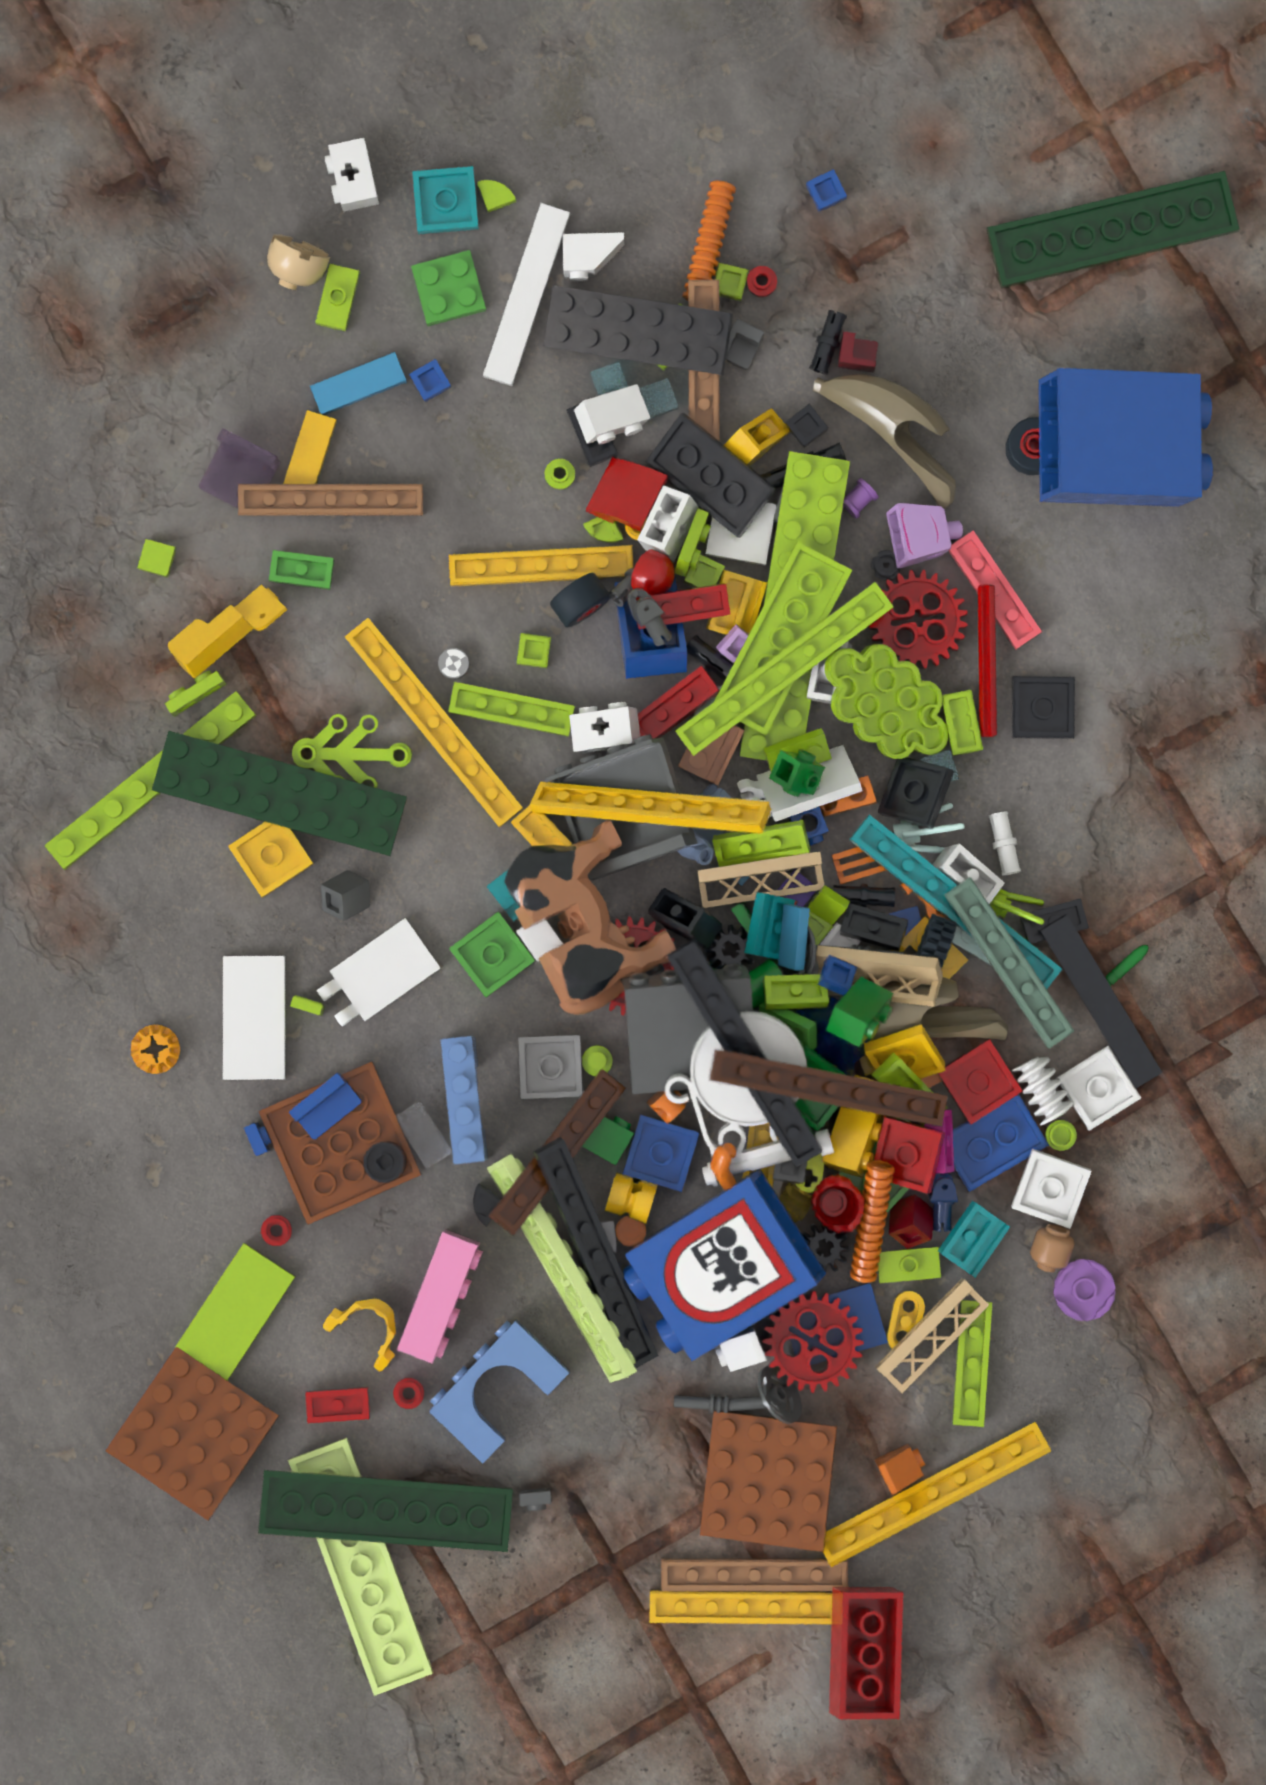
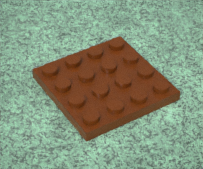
(330, 1170)
(192, 1433)
(768, 1481)

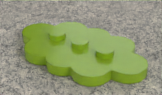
(886, 701)

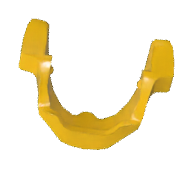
(383, 1310)

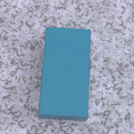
(793, 937)

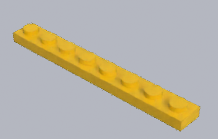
(433, 722)
(651, 807)
(934, 1493)

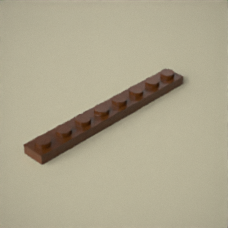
(827, 1087)

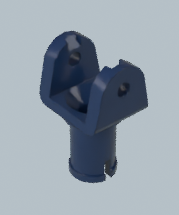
(943, 1196)

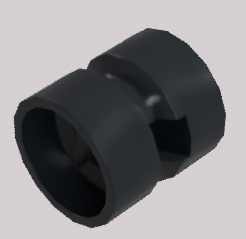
(384, 1161)

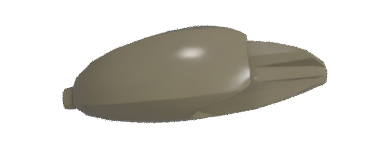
(888, 411)
(943, 1020)

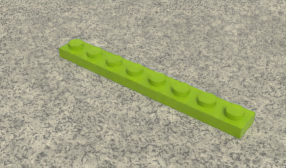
(784, 668)
(137, 789)

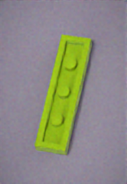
(511, 709)
(972, 1367)

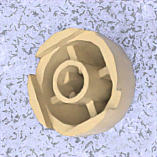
(296, 262)

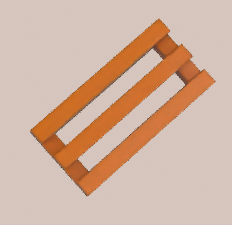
(840, 868)

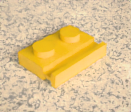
(744, 602)

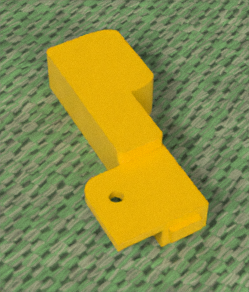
(204, 643)

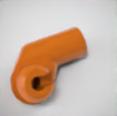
(720, 1165)

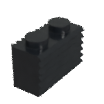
(685, 918)

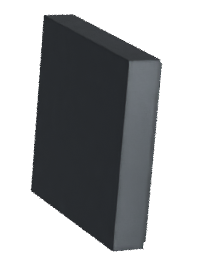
(1043, 707)
(915, 792)

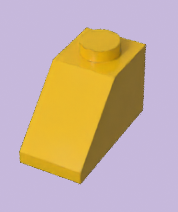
(757, 437)

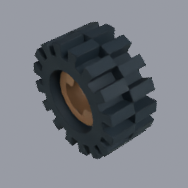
(937, 938)

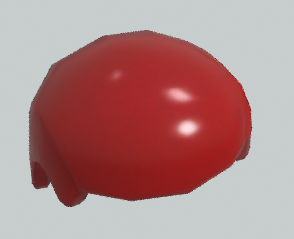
(653, 573)

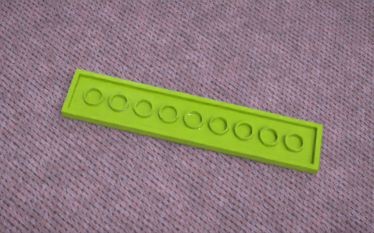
(812, 516)

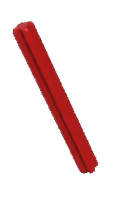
(987, 660)

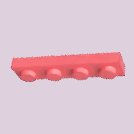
(980, 570)

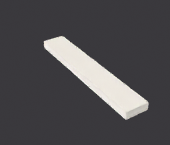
(526, 294)

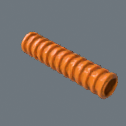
(711, 232)
(872, 1223)

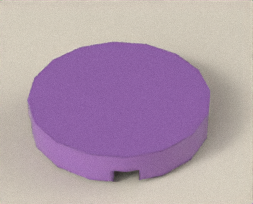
(1084, 1290)

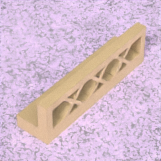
(758, 868)
(887, 967)
(924, 1327)

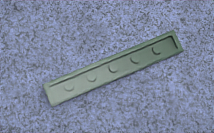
(1009, 962)

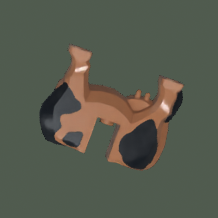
(597, 957)

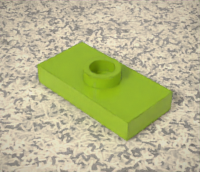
(337, 297)
(962, 723)
(909, 1265)

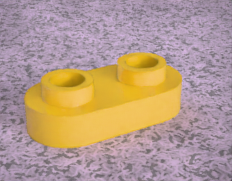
(902, 1320)

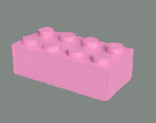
(438, 1297)

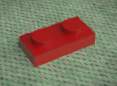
(337, 1405)

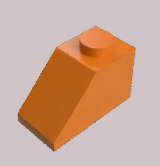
(900, 1468)

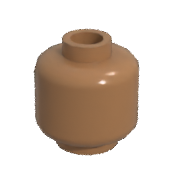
(1052, 1247)

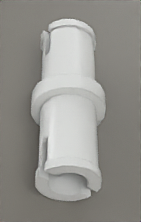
(1004, 843)

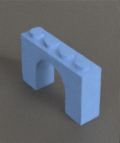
(462, 1096)
(457, 1406)

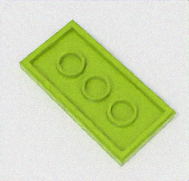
(235, 1311)

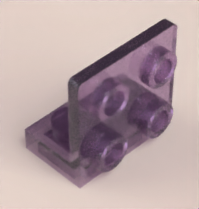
(237, 463)

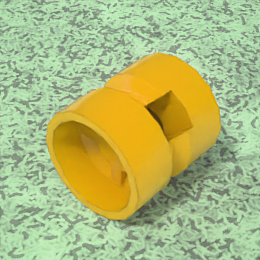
(631, 1197)

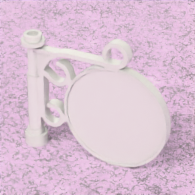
(736, 1103)

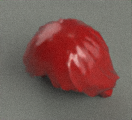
(838, 1204)

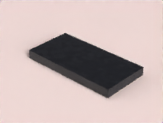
(711, 475)

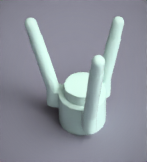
(911, 833)

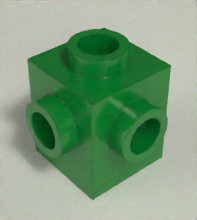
(797, 772)

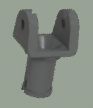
(648, 614)

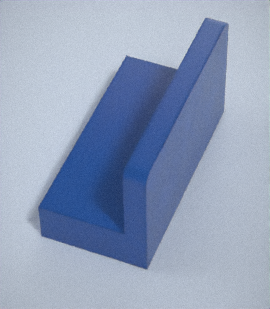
(325, 1106)

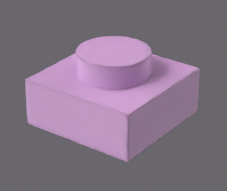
(732, 643)

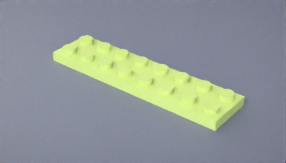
(569, 1280)
(369, 1589)

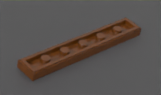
(575, 1130)

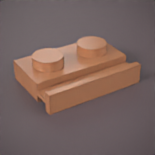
(714, 758)

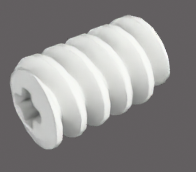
(1043, 1089)

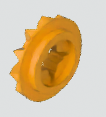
(167, 1057)

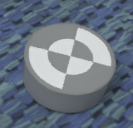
(453, 663)

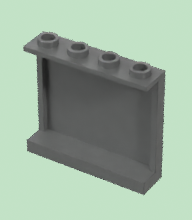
(637, 767)
(667, 1024)

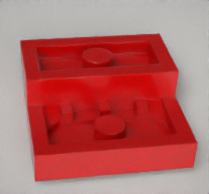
(626, 493)

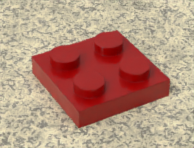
(979, 1081)
(911, 1151)

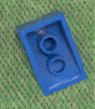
(640, 653)

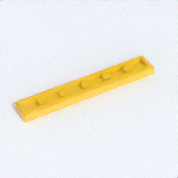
(539, 565)
(741, 1607)

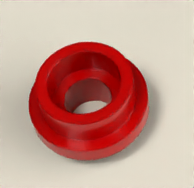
(755, 288)
(267, 1234)
(404, 1402)

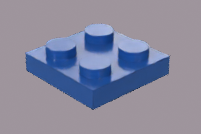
(661, 1153)

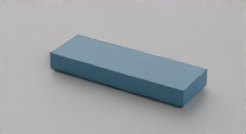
(358, 384)

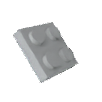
(550, 1067)

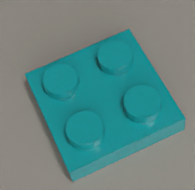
(445, 200)

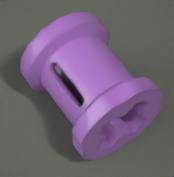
(859, 498)

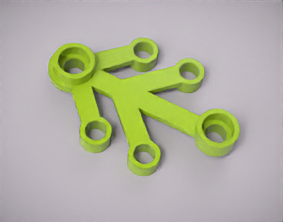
(345, 751)

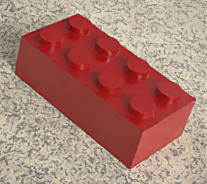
(866, 1653)

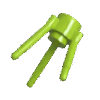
(1001, 905)

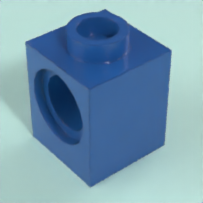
(816, 835)

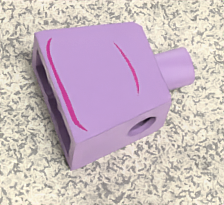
(920, 533)

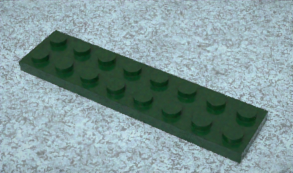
(1113, 229)
(279, 793)
(385, 1510)

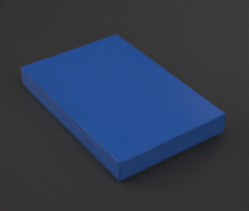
(995, 1143)
(863, 1305)

